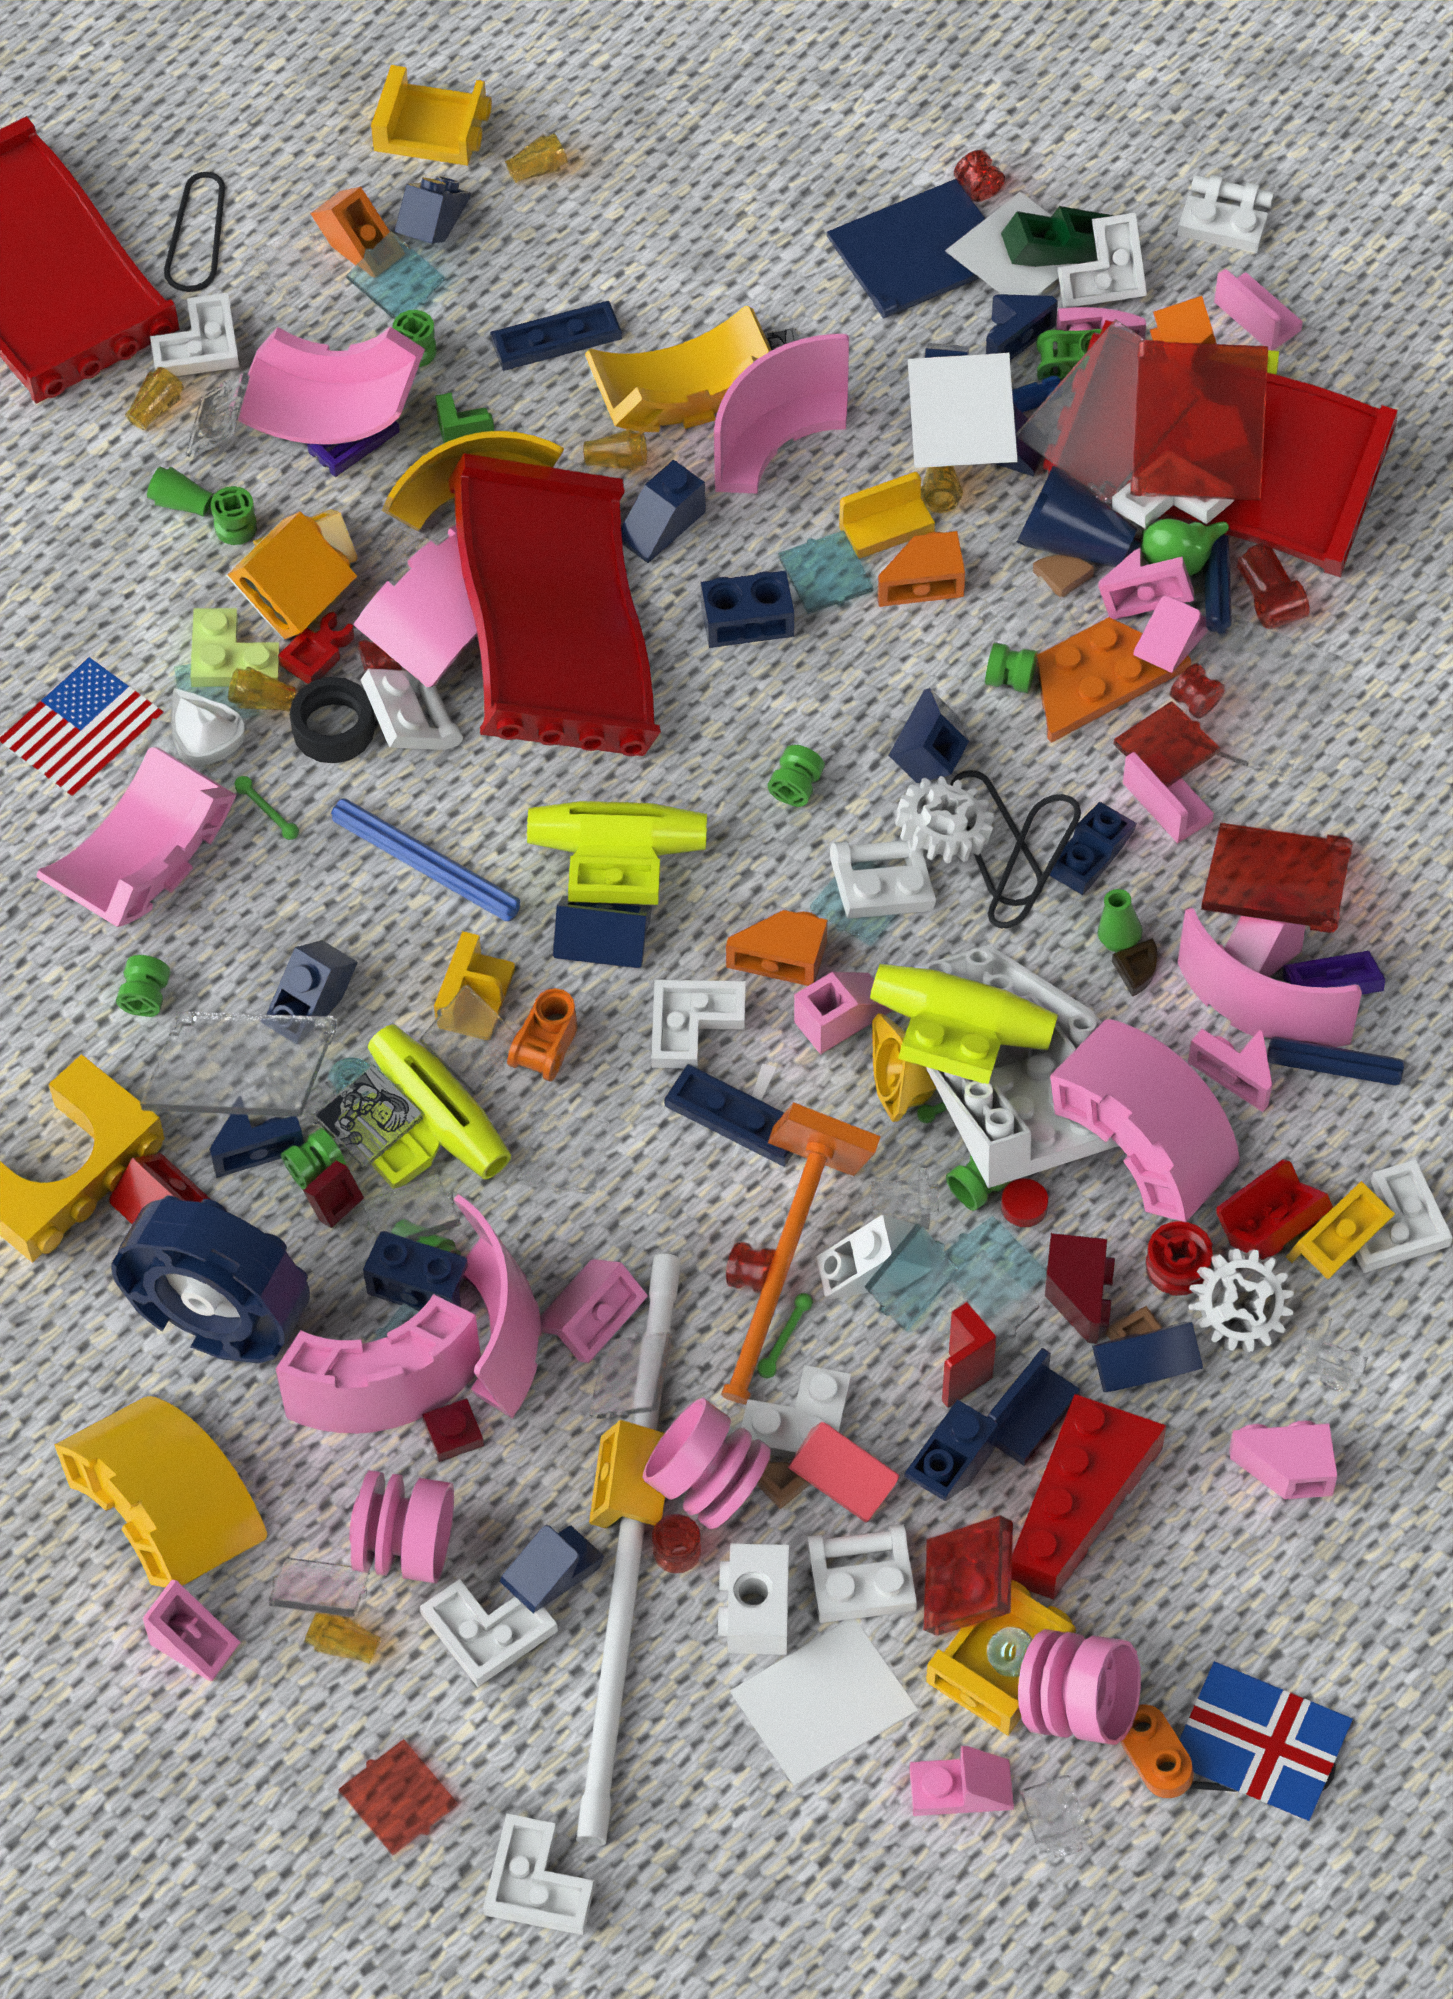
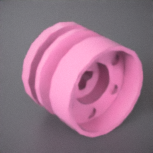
(712, 1467)
(394, 1525)
(1079, 1686)

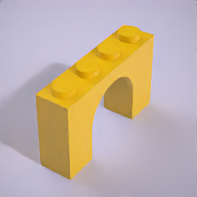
(40, 1213)

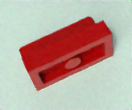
(149, 1180)
(971, 1354)

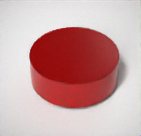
(1024, 1202)

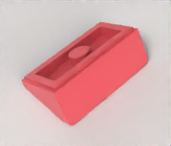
(843, 1471)

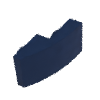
(1092, 847)
(1147, 1357)

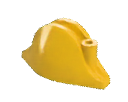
(896, 1081)

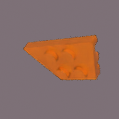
(1094, 675)

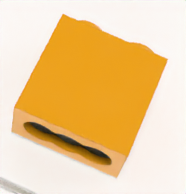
(292, 575)

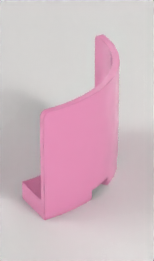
(329, 396)
(779, 399)
(425, 615)
(143, 840)
(1260, 1002)
(1155, 1110)
(515, 1321)
(383, 1381)

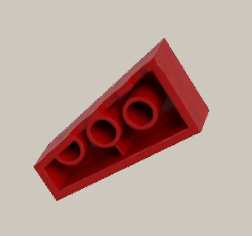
(1084, 1483)

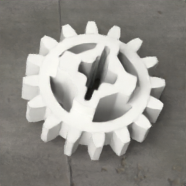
(944, 819)
(1258, 1290)

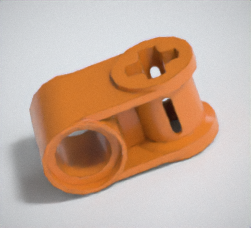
(541, 1041)

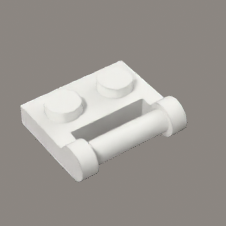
(401, 714)
(882, 889)
(862, 1588)

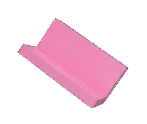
(1256, 309)
(1174, 808)
(593, 1307)

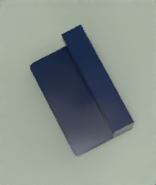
(601, 932)
(1031, 1408)

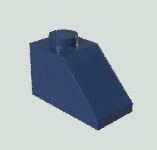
(663, 511)

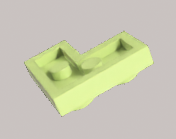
(218, 654)

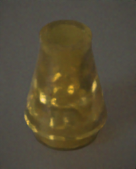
(537, 159)
(156, 395)
(619, 450)
(941, 489)
(259, 691)
(342, 1638)

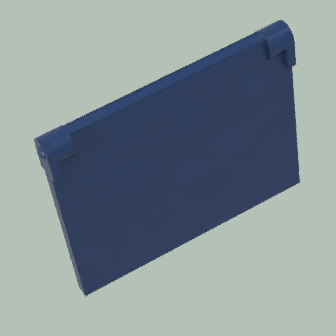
(902, 247)

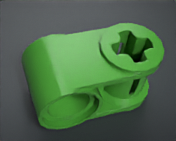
(1070, 349)

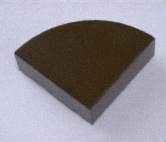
(1137, 965)

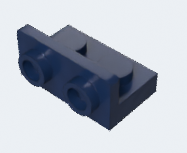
(412, 1272)

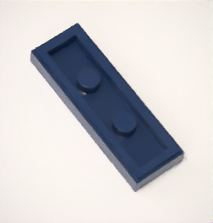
(556, 335)
(726, 1112)

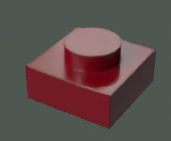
(333, 1194)
(453, 1430)

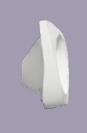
(204, 728)

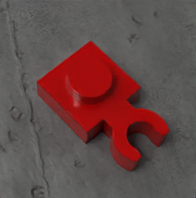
(316, 653)

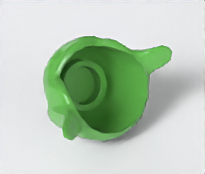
(1176, 539)

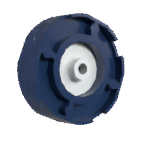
(211, 1279)

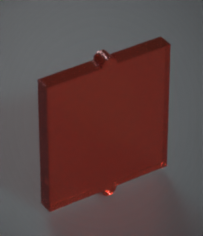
(1168, 743)
(398, 1797)

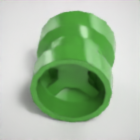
(419, 328)
(234, 515)
(1011, 667)
(794, 779)
(143, 985)
(311, 1158)
(969, 1186)

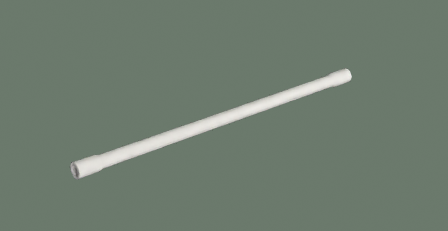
(596, 1800)

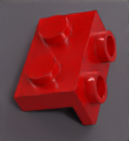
(1271, 1211)

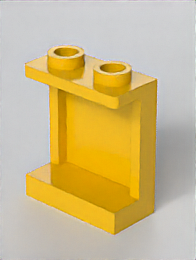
(429, 120)
(968, 1676)

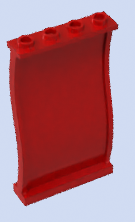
(65, 280)
(1315, 472)
(553, 606)

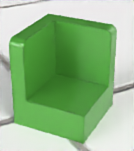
(459, 424)

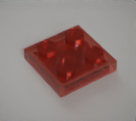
(968, 1575)

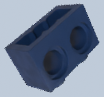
(747, 614)

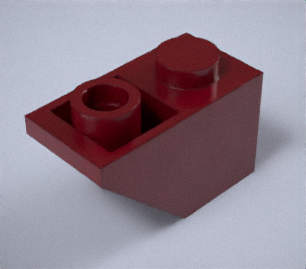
(1076, 1281)

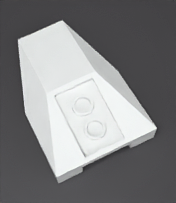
(1013, 1118)

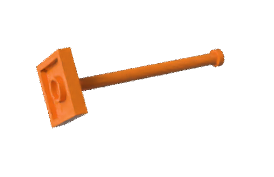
(823, 1143)

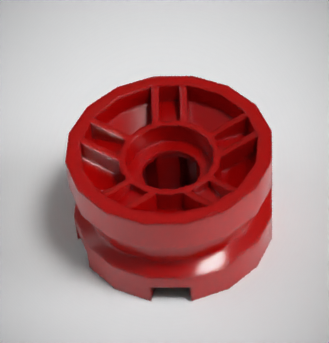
(1173, 1239)

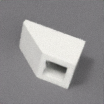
(858, 1257)

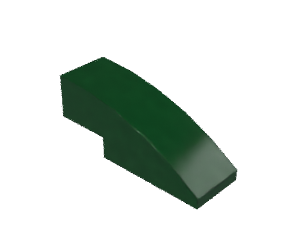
(1052, 240)

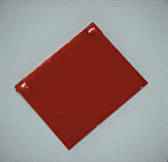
(1199, 420)
(1278, 876)

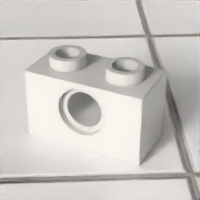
(761, 1571)

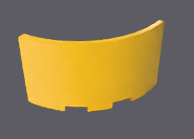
(678, 381)
(426, 482)
(168, 1484)

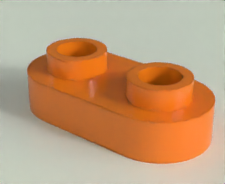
(1155, 1746)

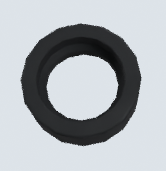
(332, 692)

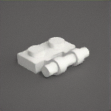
(1222, 222)

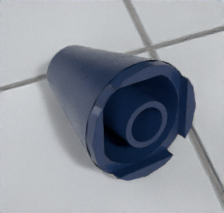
(1077, 523)

